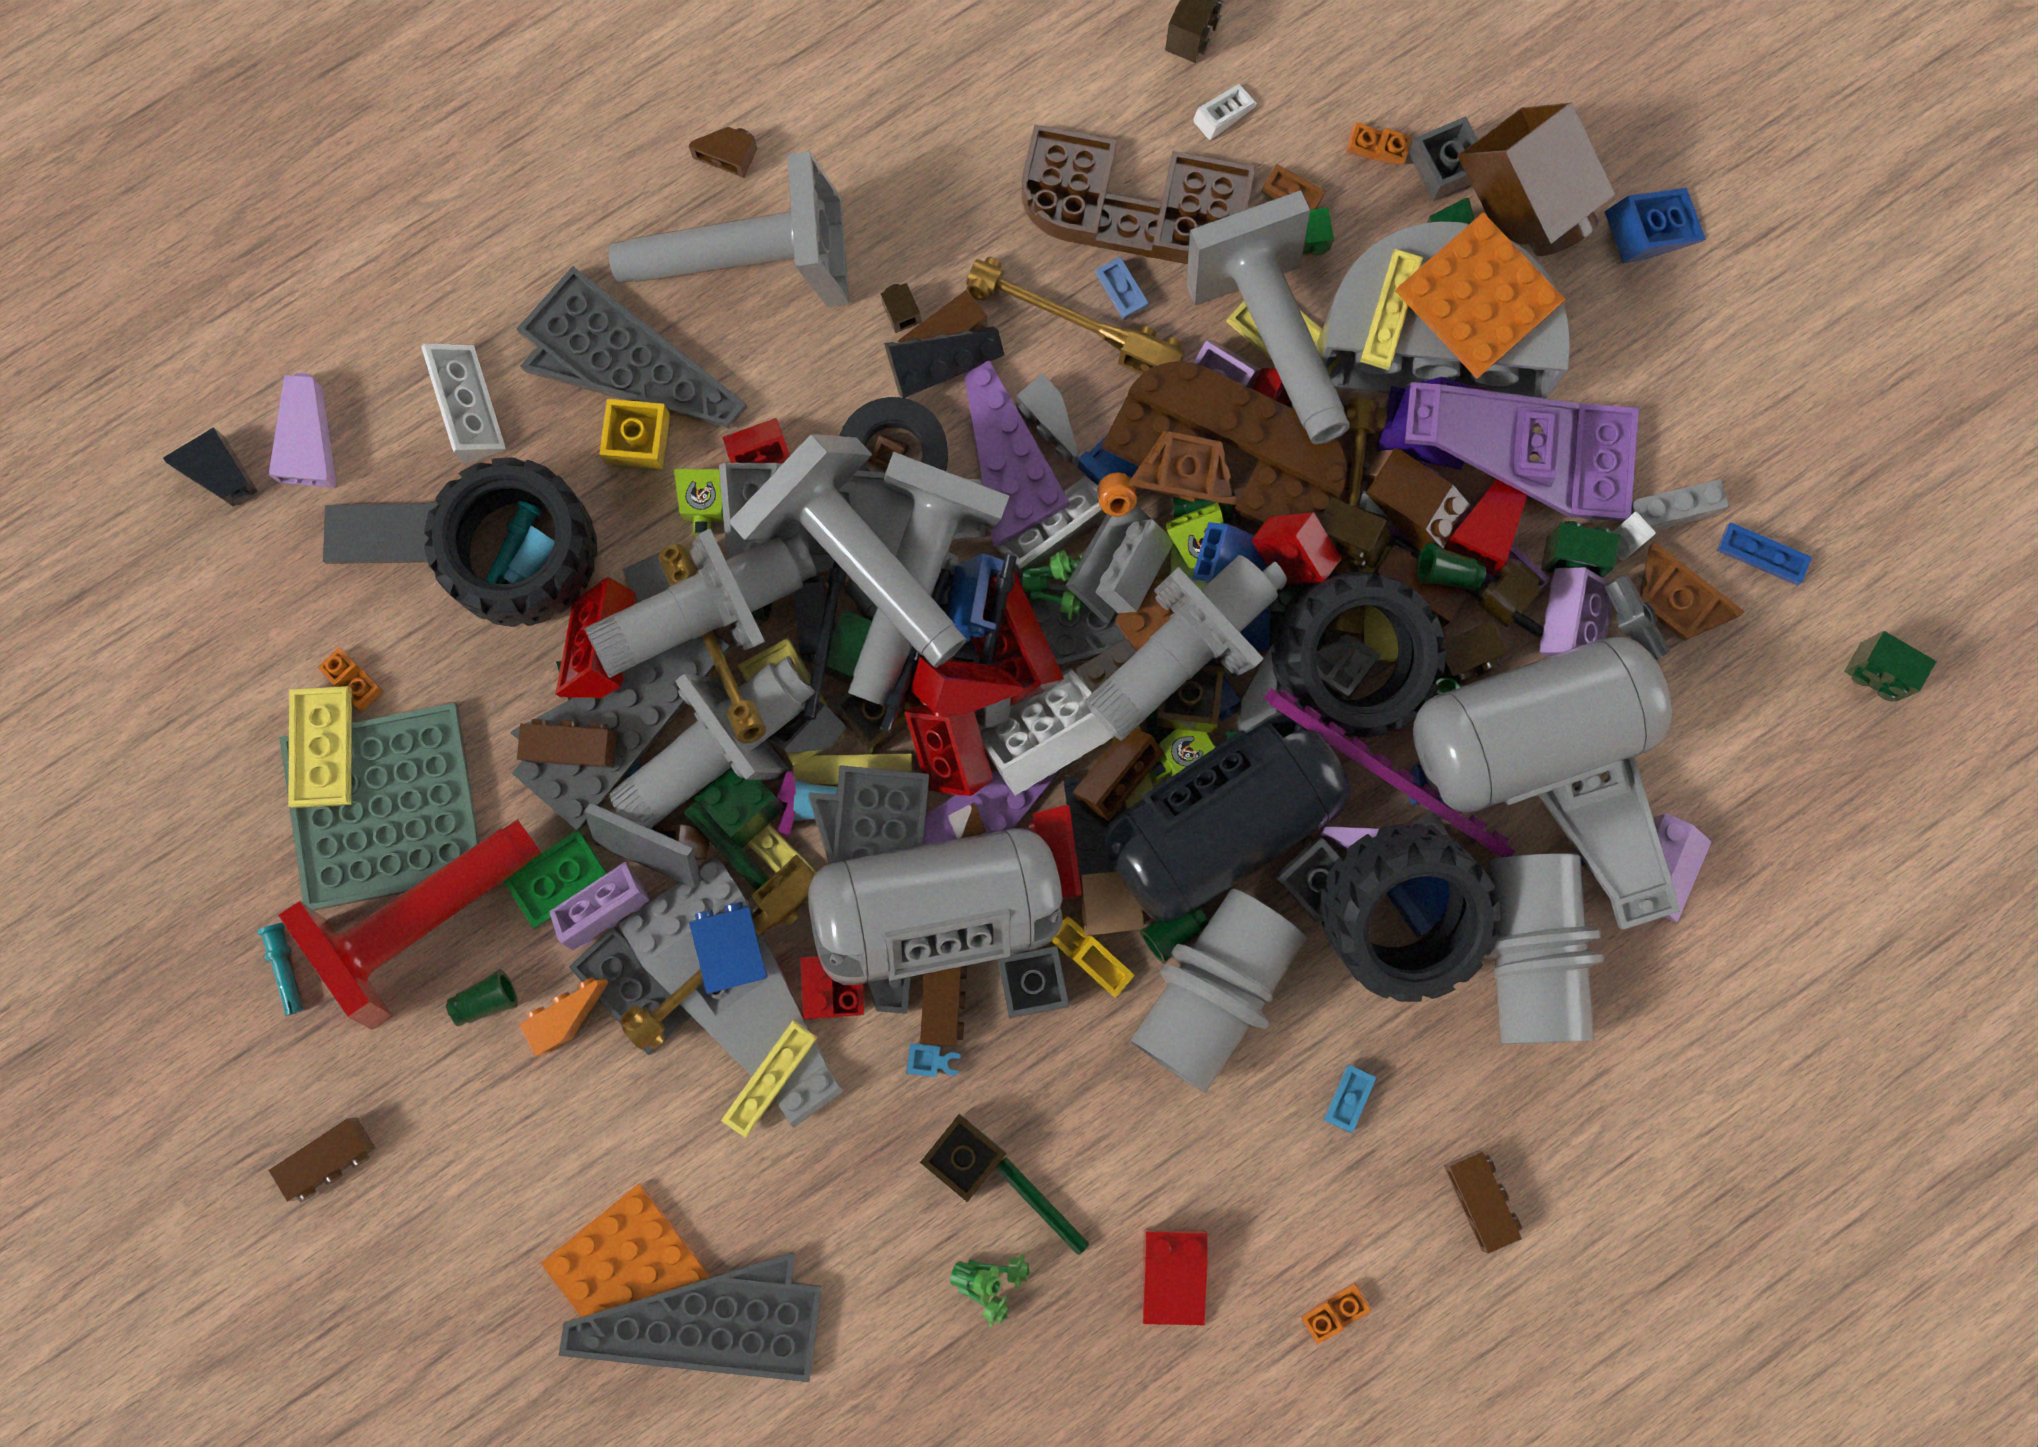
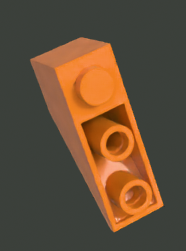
(559, 1023)

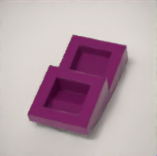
(787, 795)

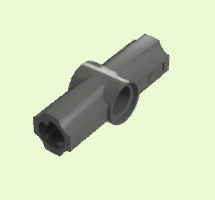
(1635, 616)

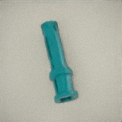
(518, 529)
(278, 954)

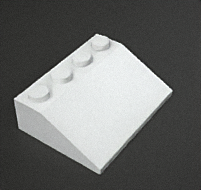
(1044, 734)

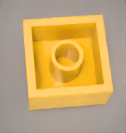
(634, 434)

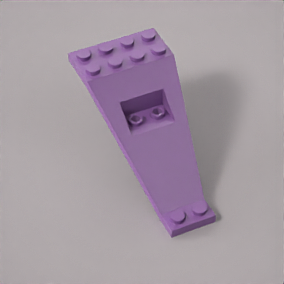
(1581, 450)

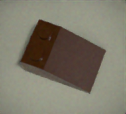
(1417, 500)

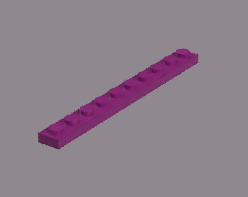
(1382, 767)

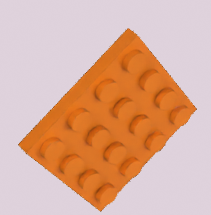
(1480, 295)
(623, 1257)

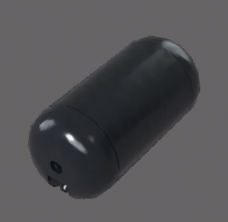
(1226, 816)

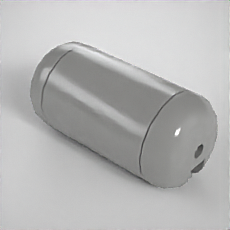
(1543, 724)
(935, 906)

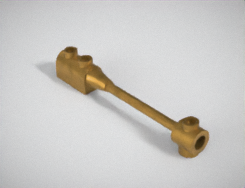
(1138, 348)
(1364, 419)
(743, 713)
(776, 903)

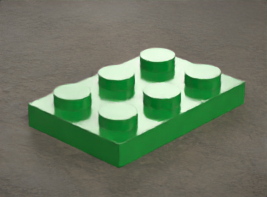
(554, 877)

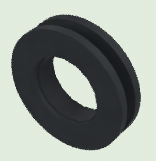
(904, 414)

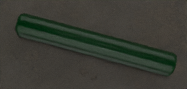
(726, 845)
(1042, 1206)

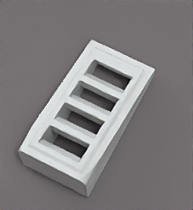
(1211, 123)
(1633, 535)

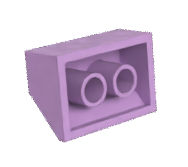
(1575, 611)
(1684, 854)
(598, 907)

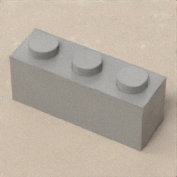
(1682, 505)
(1134, 566)

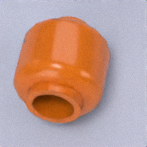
(1116, 495)

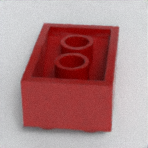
(962, 686)
(1174, 1276)

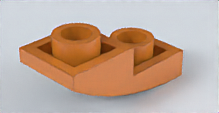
(1378, 145)
(345, 672)
(1336, 1313)

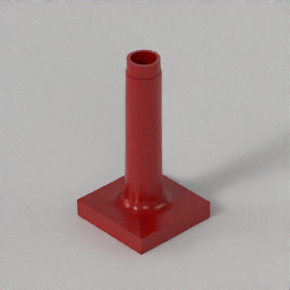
(350, 957)

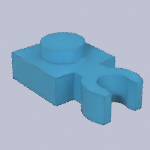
(926, 1060)

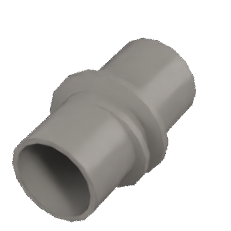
(1542, 950)
(1218, 989)

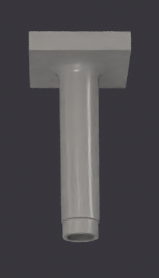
(807, 233)
(1251, 256)
(807, 496)
(938, 508)

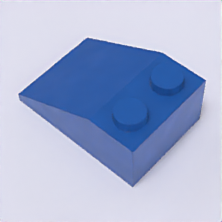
(1654, 224)

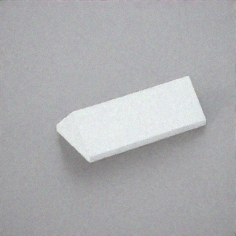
(463, 401)
(1057, 531)

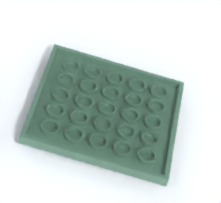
(404, 815)

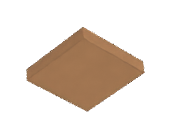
(1108, 905)

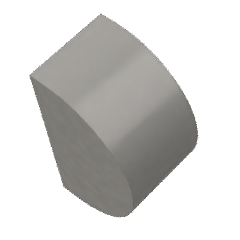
(1526, 370)

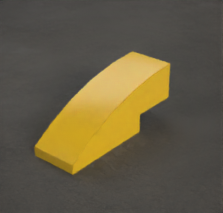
(1092, 957)

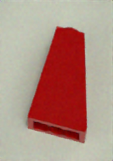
(1490, 526)

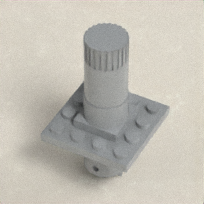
(712, 598)
(1201, 628)
(711, 745)

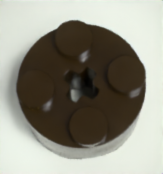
(1511, 592)

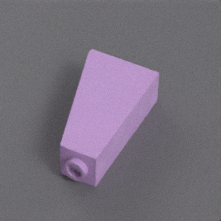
(302, 435)

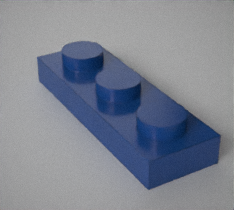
(1764, 553)

